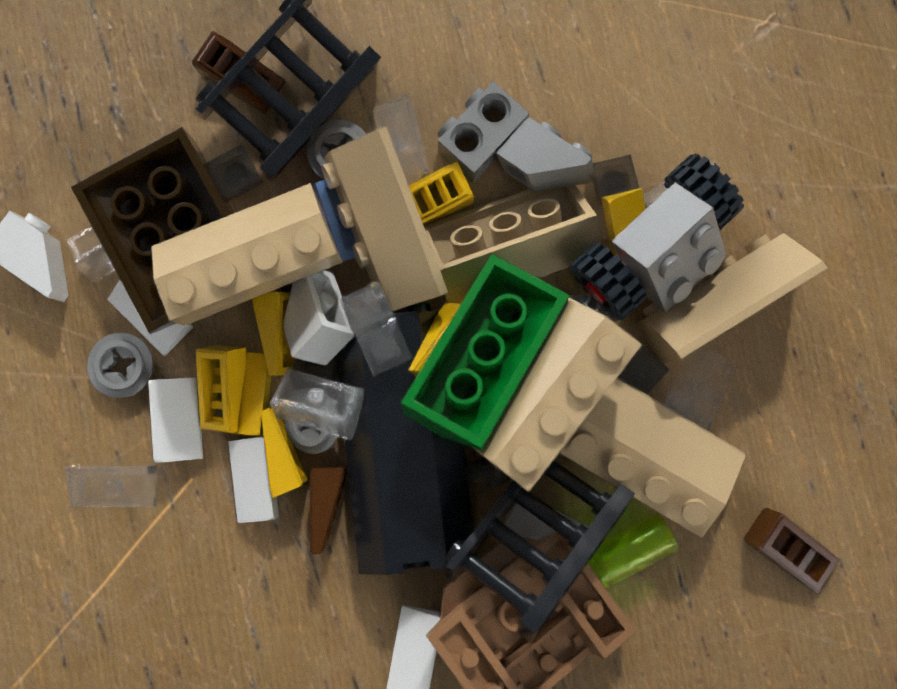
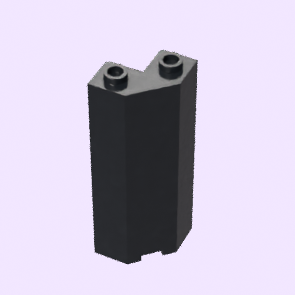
(402, 477)

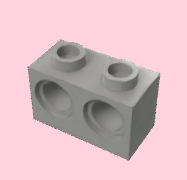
(486, 134)

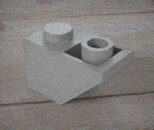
(544, 160)

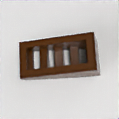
(209, 55)
(325, 494)
(769, 534)

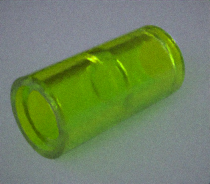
(633, 550)

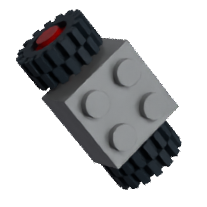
(666, 245)

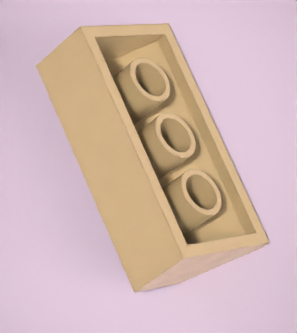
(383, 219)
(527, 229)
(243, 256)
(729, 296)
(558, 391)
(657, 456)

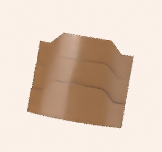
(480, 628)

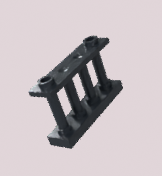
(302, 125)
(558, 574)

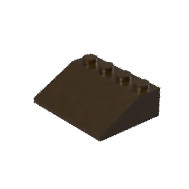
(146, 202)

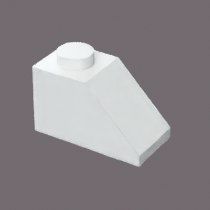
(33, 254)
(315, 319)

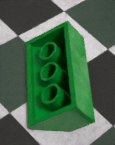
(483, 353)

